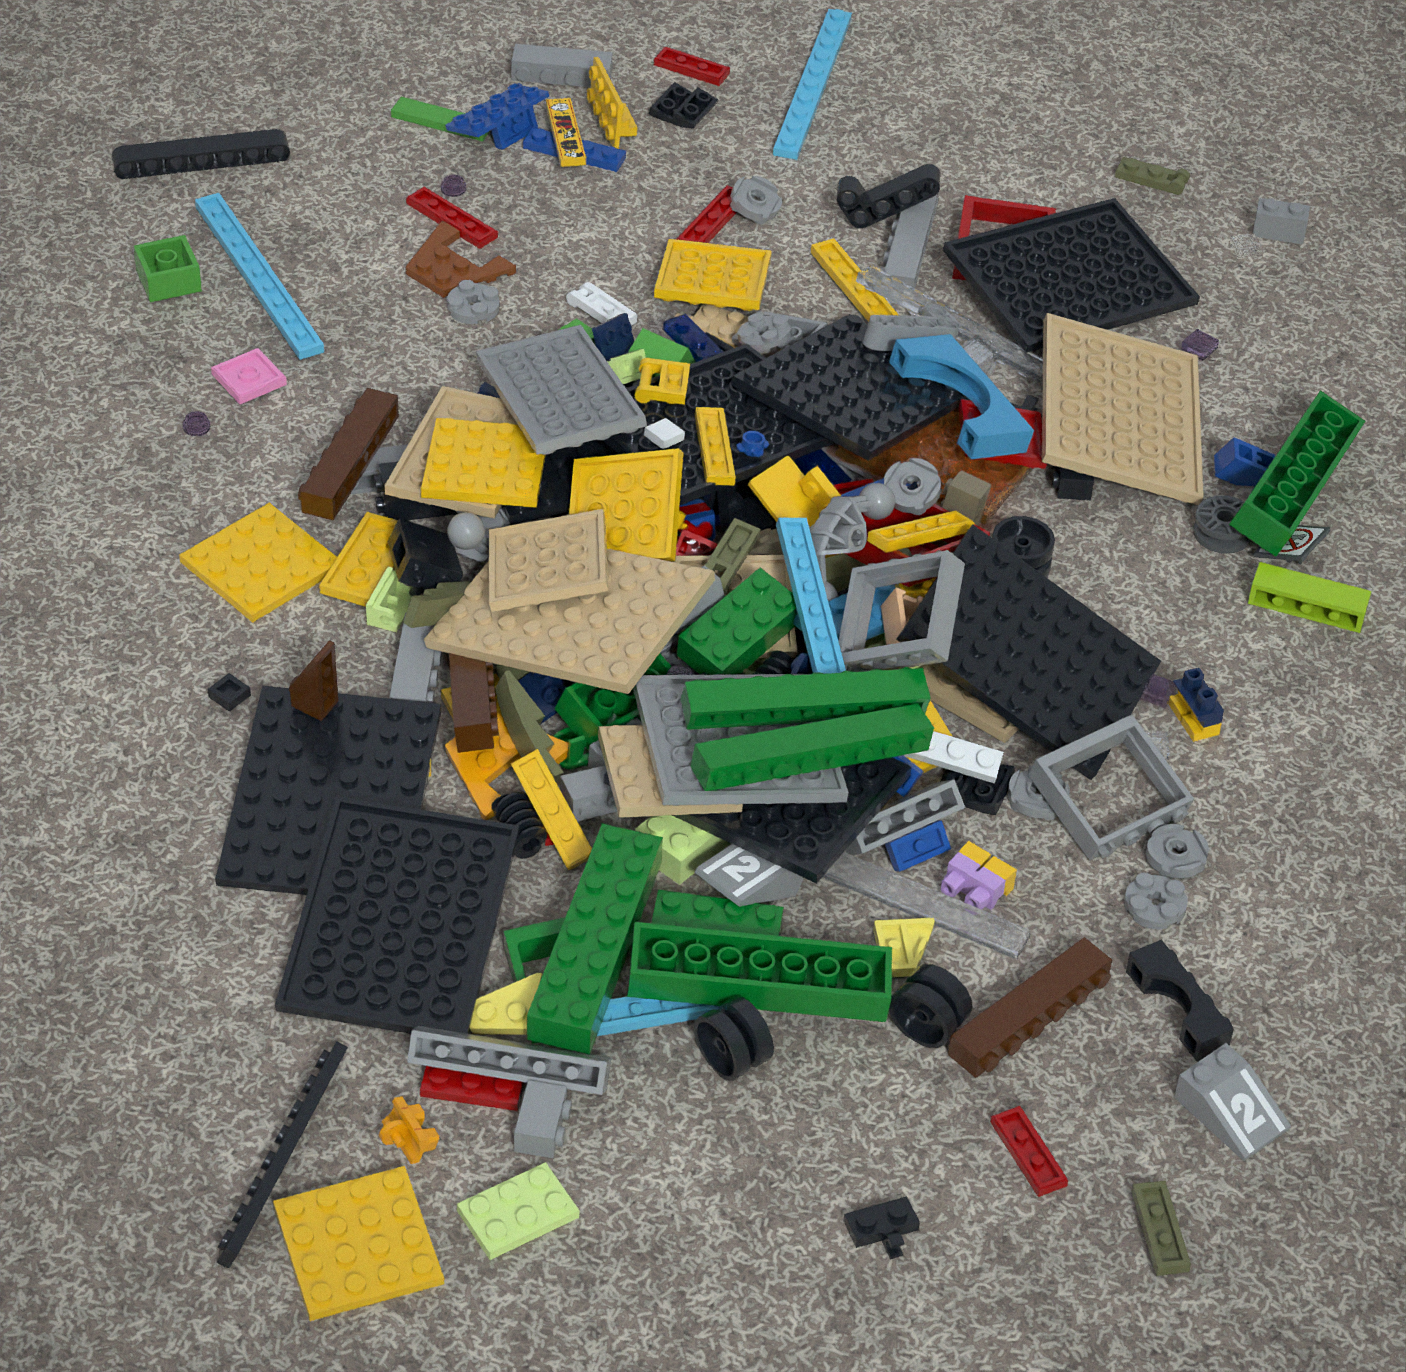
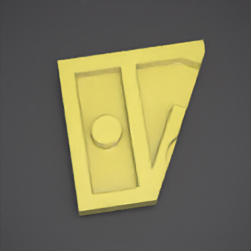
(907, 941)
(506, 1008)

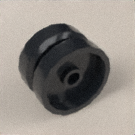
(1028, 540)
(930, 1005)
(734, 1038)

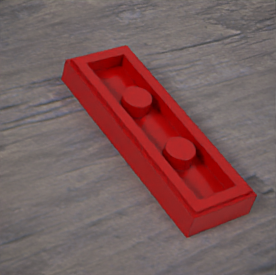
(692, 66)
(1029, 1151)

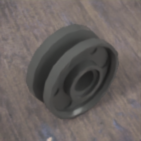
(1213, 526)

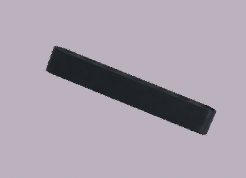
(200, 153)

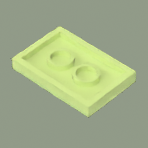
(517, 1210)

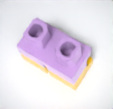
(978, 877)

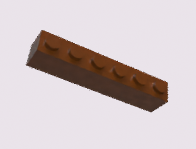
(349, 454)
(473, 703)
(1030, 1008)

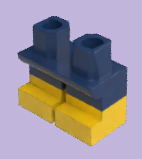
(1197, 706)

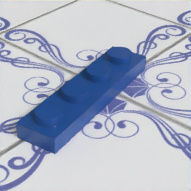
(596, 154)

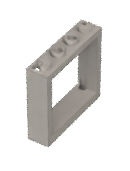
(895, 571)
(1149, 758)

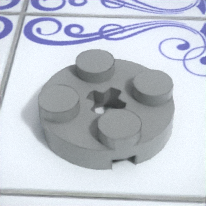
(744, 203)
(486, 304)
(765, 332)
(928, 485)
(1025, 801)
(1175, 865)
(1149, 886)

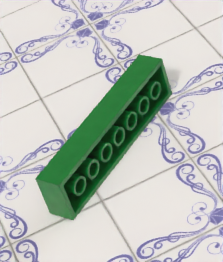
(1297, 473)
(594, 939)
(762, 968)

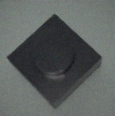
(229, 692)

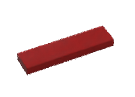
(441, 210)
(711, 219)

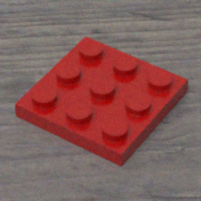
(1032, 457)

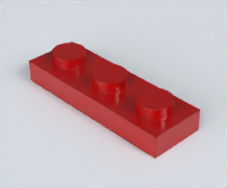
(471, 1088)

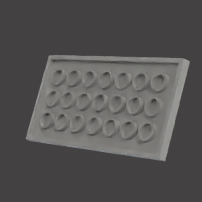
(560, 390)

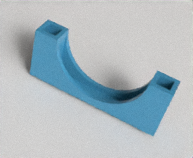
(942, 359)

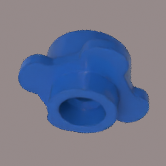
(753, 444)

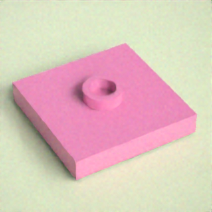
(249, 376)

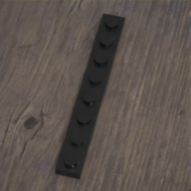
(275, 1161)

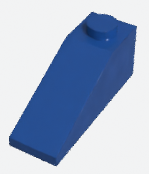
(1241, 462)

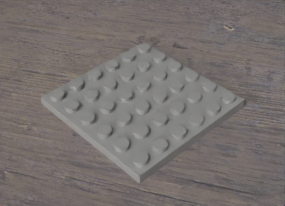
(673, 747)

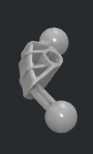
(843, 528)
(471, 533)

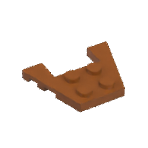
(443, 269)

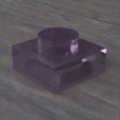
(1200, 344)
(1158, 691)

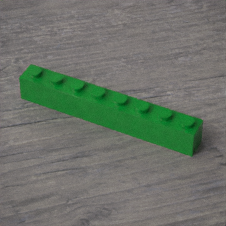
(799, 697)
(811, 747)

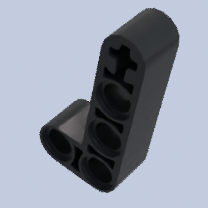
(921, 182)

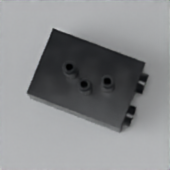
(406, 509)
(423, 557)

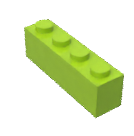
(1309, 597)

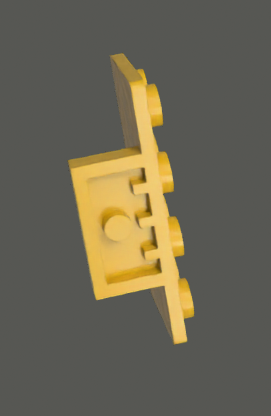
(607, 105)
(791, 494)

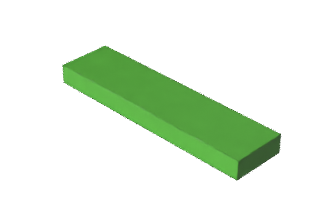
(427, 115)

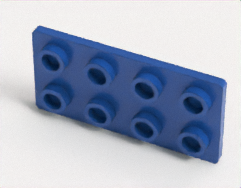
(505, 114)

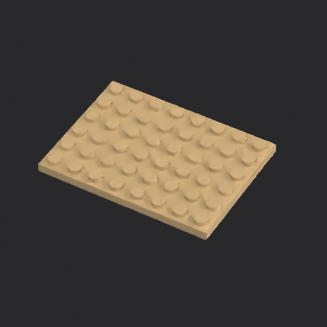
(1121, 409)
(586, 638)

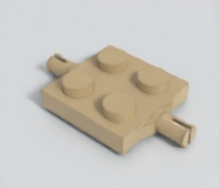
(718, 321)

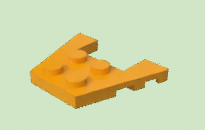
(483, 766)

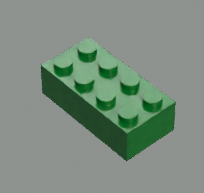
(739, 627)
(589, 706)
(716, 913)

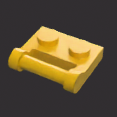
(671, 385)

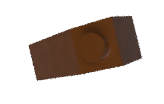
(316, 687)

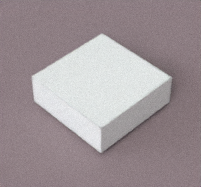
(664, 433)

